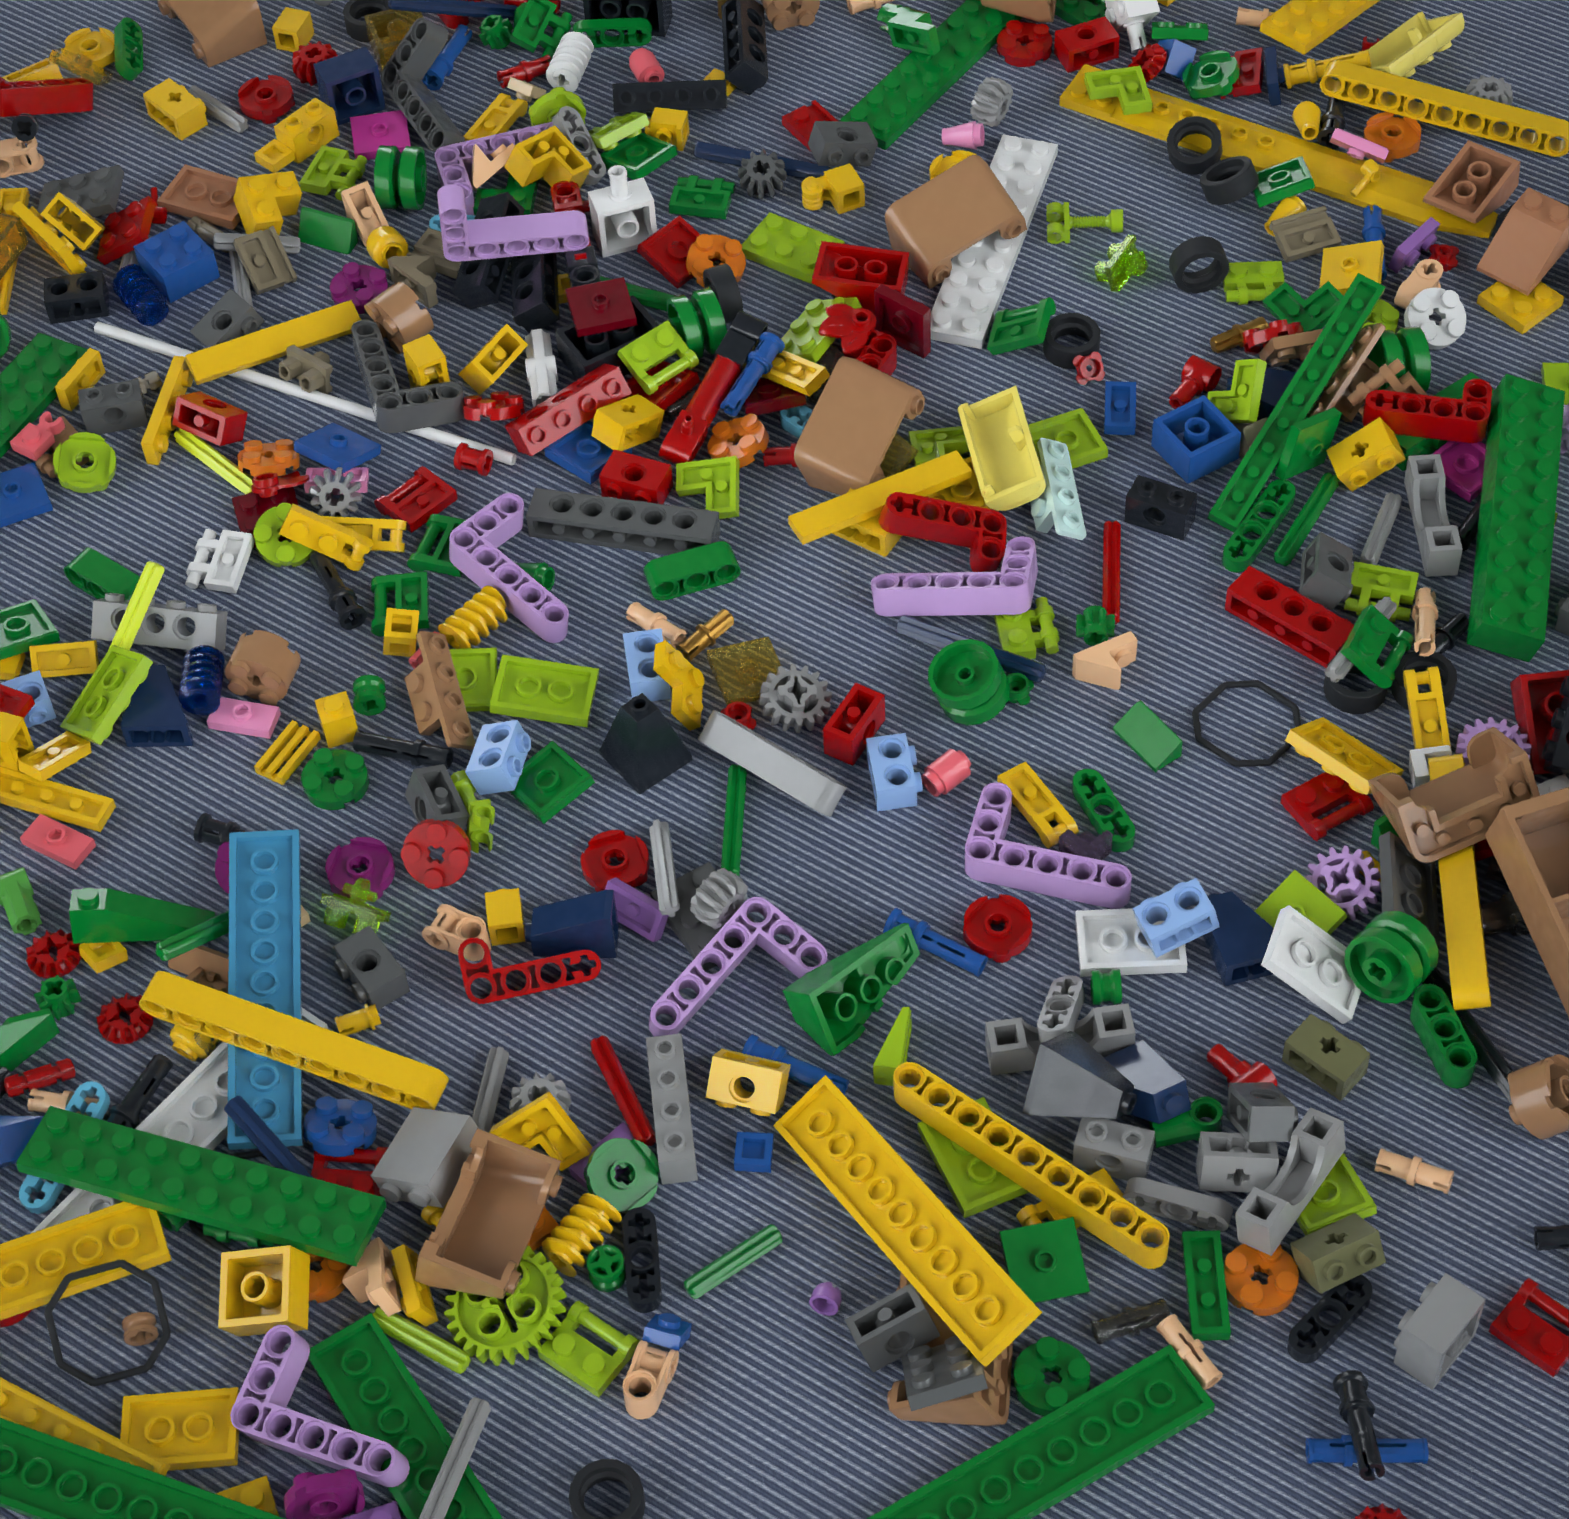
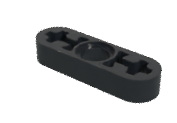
(650, 1272)
(1327, 1334)

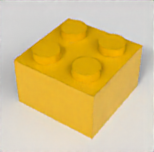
(264, 1290)

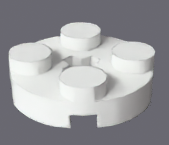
(1444, 303)

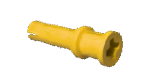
(1313, 70)

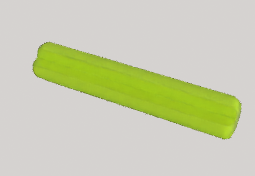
(423, 1341)

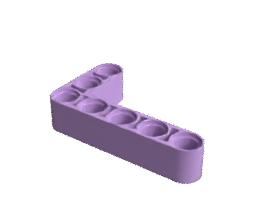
(455, 160)
(505, 235)
(476, 555)
(962, 592)
(994, 859)
(728, 959)
(305, 1430)

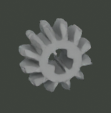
(1490, 89)
(991, 101)
(326, 485)
(718, 898)
(537, 1087)

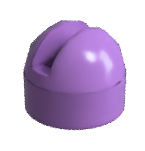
(826, 1299)

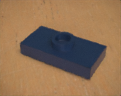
(1274, 75)

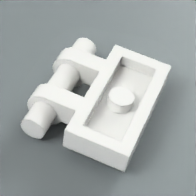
(228, 562)

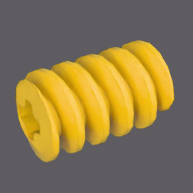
(475, 619)
(578, 1230)

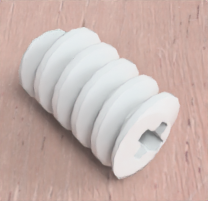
(569, 61)

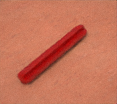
(1111, 568)
(622, 1090)

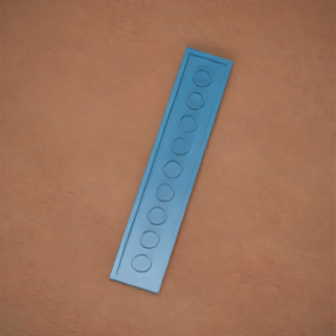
(265, 972)

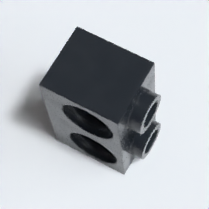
(76, 297)

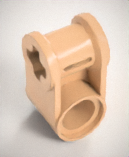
(15, 157)
(1422, 277)
(454, 927)
(649, 1373)

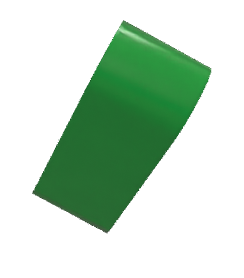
(691, 570)
(100, 575)
(1448, 1050)

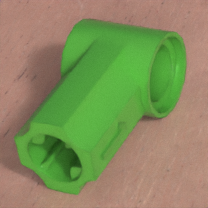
(18, 901)

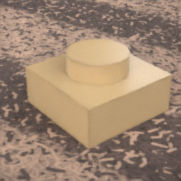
(525, 90)

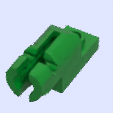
(909, 28)

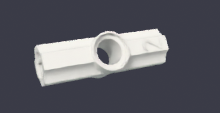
(540, 366)

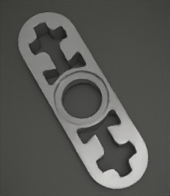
(570, 121)
(1061, 1009)
(1178, 1204)

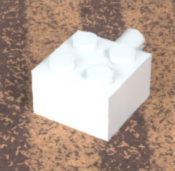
(1132, 17)
(621, 213)

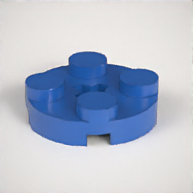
(357, 1124)

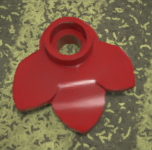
(845, 324)
(269, 483)

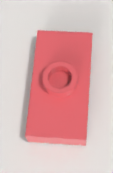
(58, 841)

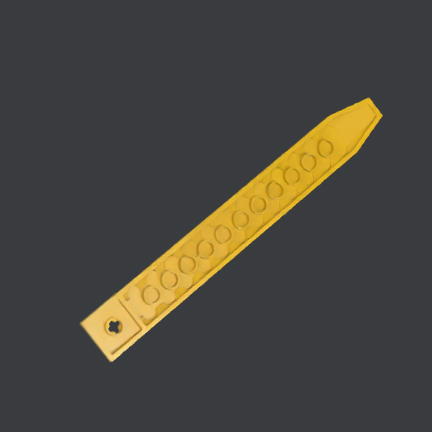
(1332, 171)

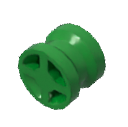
(369, 695)
(1106, 987)
(612, 1262)

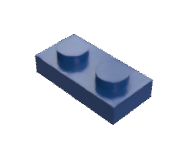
(1120, 408)

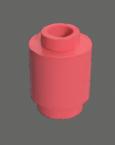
(645, 66)
(946, 772)

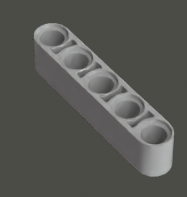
(772, 763)

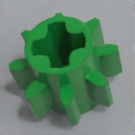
(495, 31)
(1095, 625)
(58, 996)

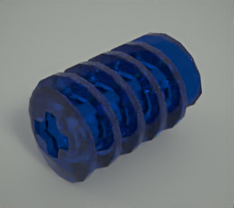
(140, 295)
(202, 680)

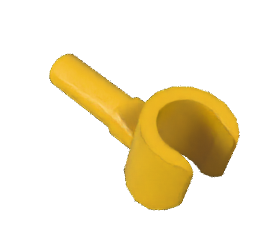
(1371, 173)

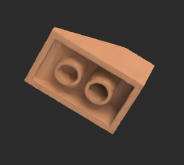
(1475, 183)
(1527, 242)

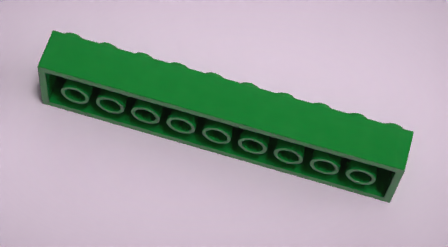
(1516, 519)

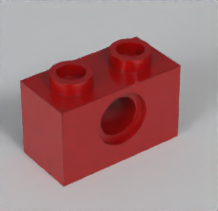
(1086, 44)
(209, 418)
(635, 478)
(852, 722)

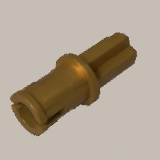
(1234, 337)
(706, 634)

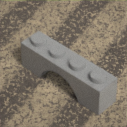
(1436, 538)
(1015, 1044)
(1312, 1153)

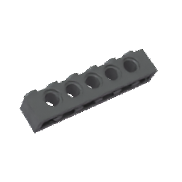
(619, 522)

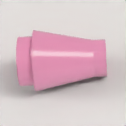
(966, 135)

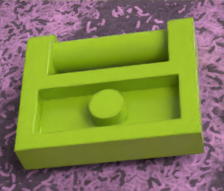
(653, 349)
(582, 1359)

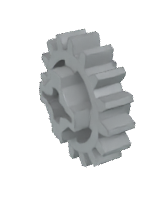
(791, 695)

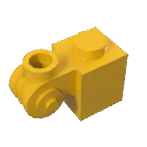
(838, 185)

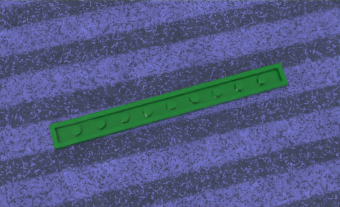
(1296, 402)

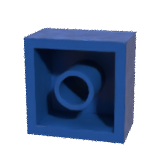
(177, 261)
(1196, 439)

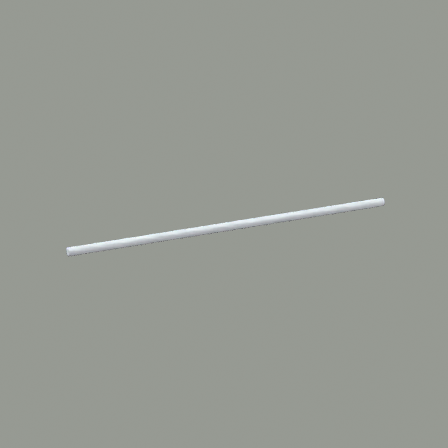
(296, 390)

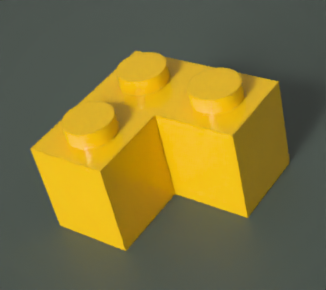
(547, 157)
(266, 199)

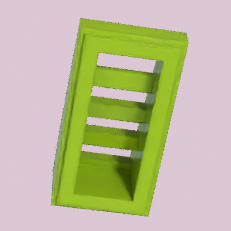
(894, 1049)

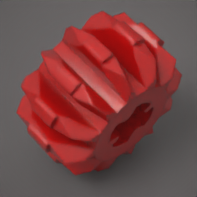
(306, 57)

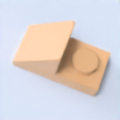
(483, 168)
(364, 209)
(1104, 661)
(374, 1278)

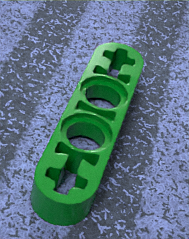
(1256, 524)

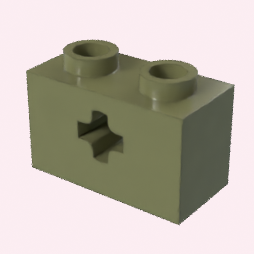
(1326, 1056)
(1338, 1252)

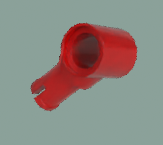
(1196, 377)
(1237, 1070)

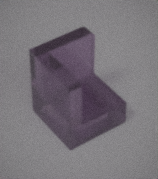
(1086, 844)

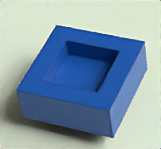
(754, 1152)
(667, 1331)

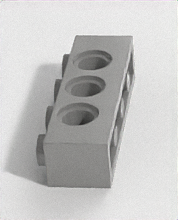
(209, 623)
(671, 1109)

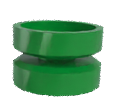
(400, 177)
(698, 321)
(1410, 348)
(969, 682)
(1391, 957)

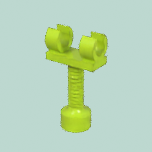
(1113, 221)
(479, 811)

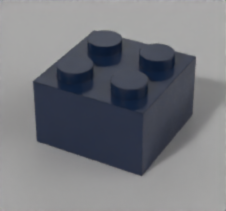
(350, 84)

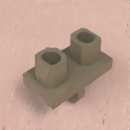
(309, 369)

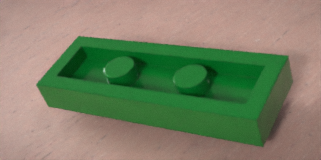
(1205, 1285)

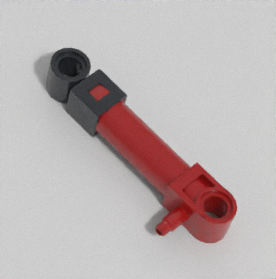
(580, 264)
(730, 359)

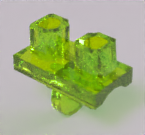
(1122, 264)
(340, 906)

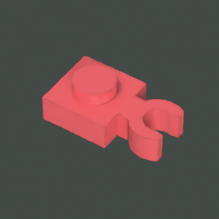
(37, 439)

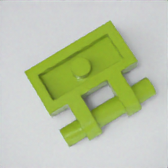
(617, 129)
(326, 169)
(1252, 281)
(1381, 582)
(1017, 635)

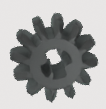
(772, 176)

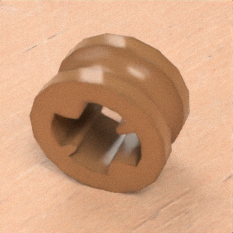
(140, 1328)

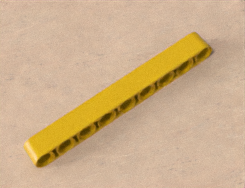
(1432, 109)
(1462, 914)
(293, 1041)
(1035, 1178)

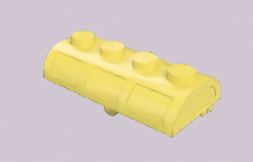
(1414, 43)
(1002, 450)

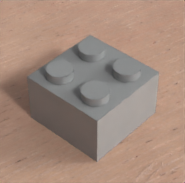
(1437, 1330)

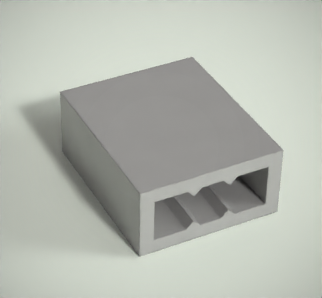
(425, 1157)

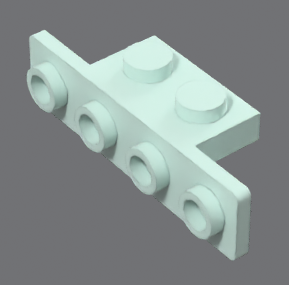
(1059, 501)

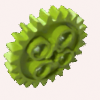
(474, 1319)

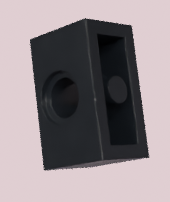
(1160, 507)

